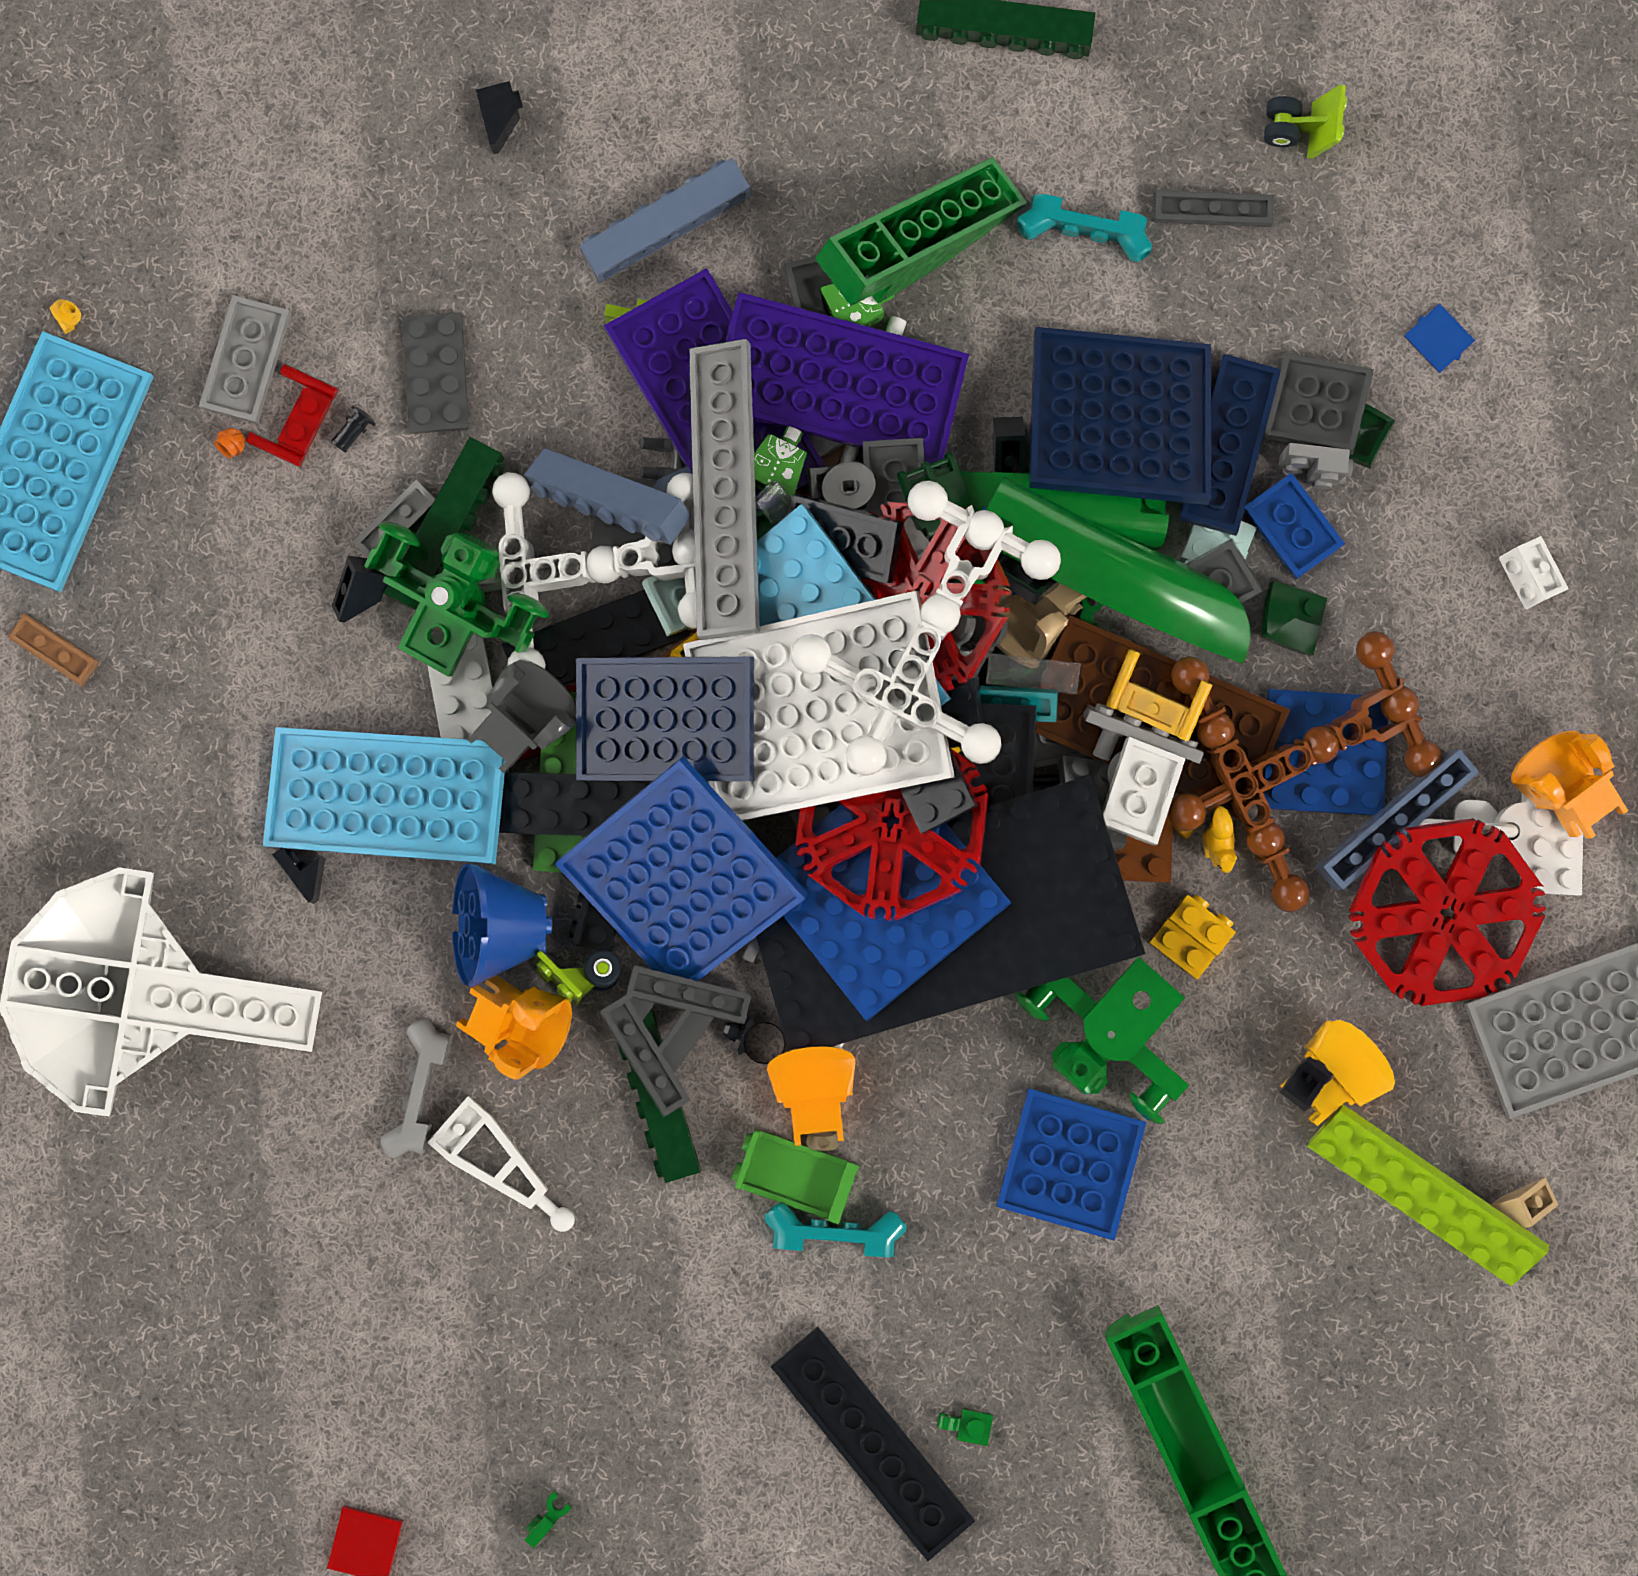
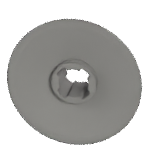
(849, 476)

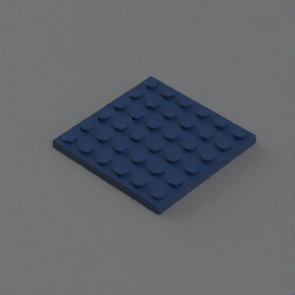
(1121, 416)

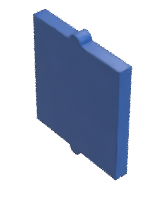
(1439, 338)

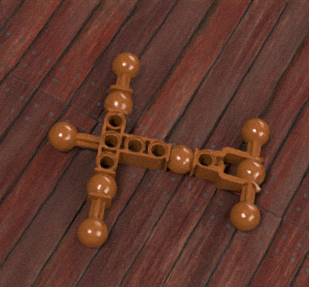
(1317, 746)

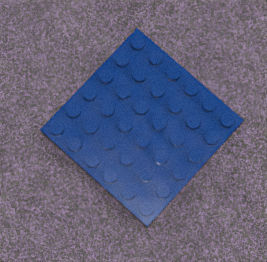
(681, 875)
(876, 956)

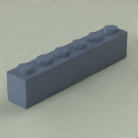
(665, 219)
(607, 496)
(1403, 811)

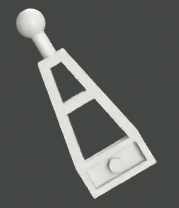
(462, 1128)

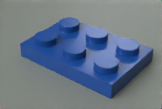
(1293, 526)

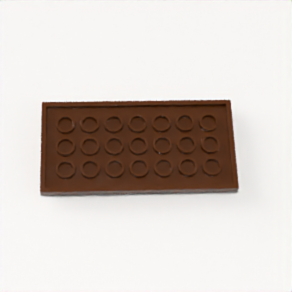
(1101, 657)

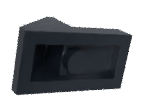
(307, 879)

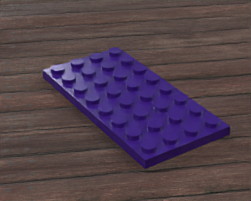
(656, 348)
(846, 377)

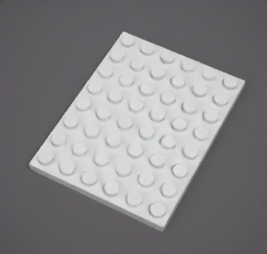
(811, 719)

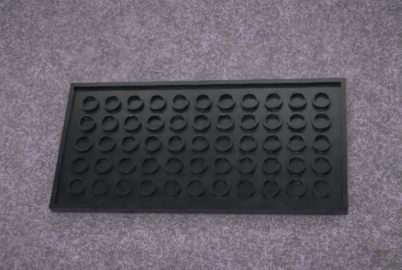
(1063, 920)

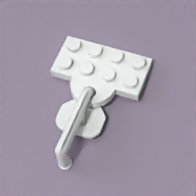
(1536, 836)

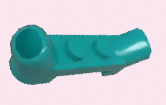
(1047, 214)
(877, 1239)

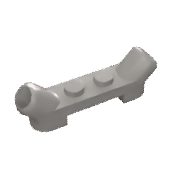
(412, 1133)

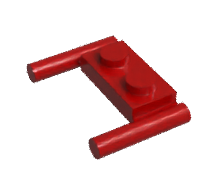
(303, 420)

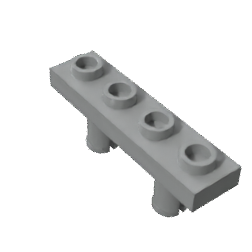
(1116, 726)

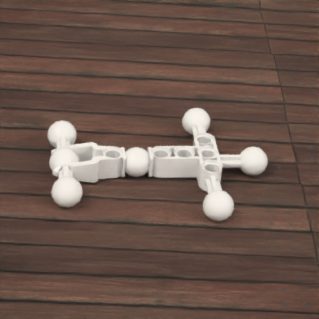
(600, 565)
(938, 617)

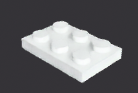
(1142, 790)

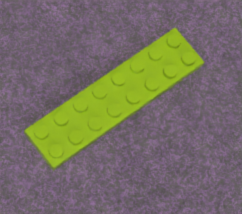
(1428, 1195)

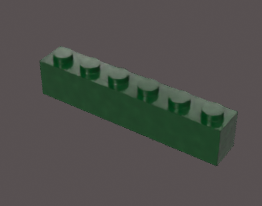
(1008, 24)
(452, 509)
(666, 1134)

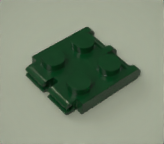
(947, 477)

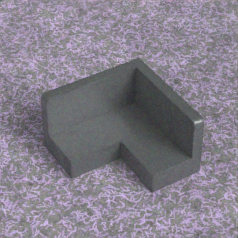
(804, 284)

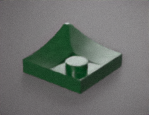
(1371, 436)
(1292, 618)

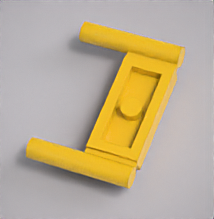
(1154, 707)

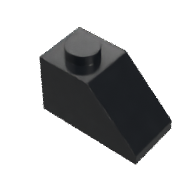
(500, 112)
(1009, 444)
(357, 589)

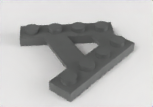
(655, 1063)

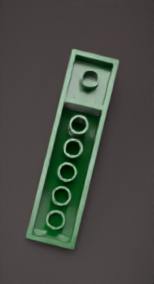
(919, 233)

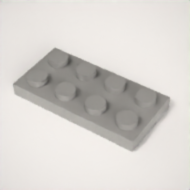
(245, 359)

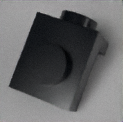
(1306, 1082)

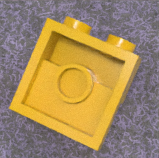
(1193, 935)

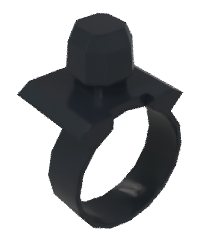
(734, 1031)

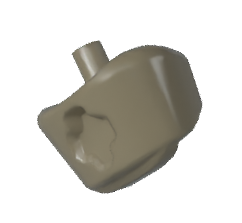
(822, 1141)

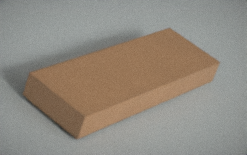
(53, 649)

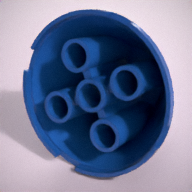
(496, 923)

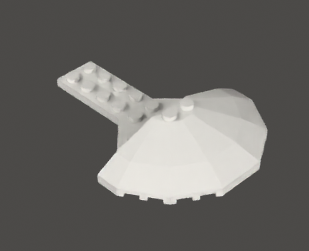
(108, 988)

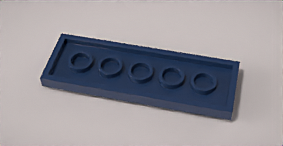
(1238, 423)

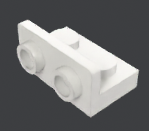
(1533, 572)

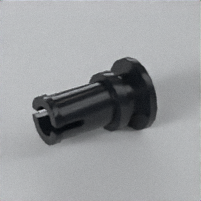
(352, 429)

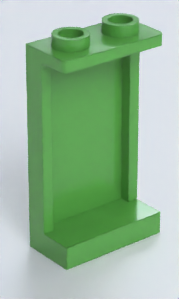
(795, 1175)

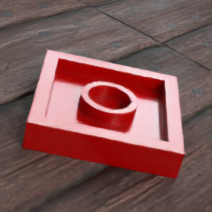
(364, 1543)

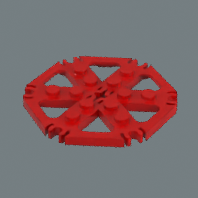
(927, 575)
(888, 852)
(1434, 894)

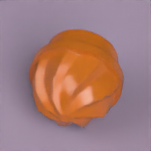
(230, 442)

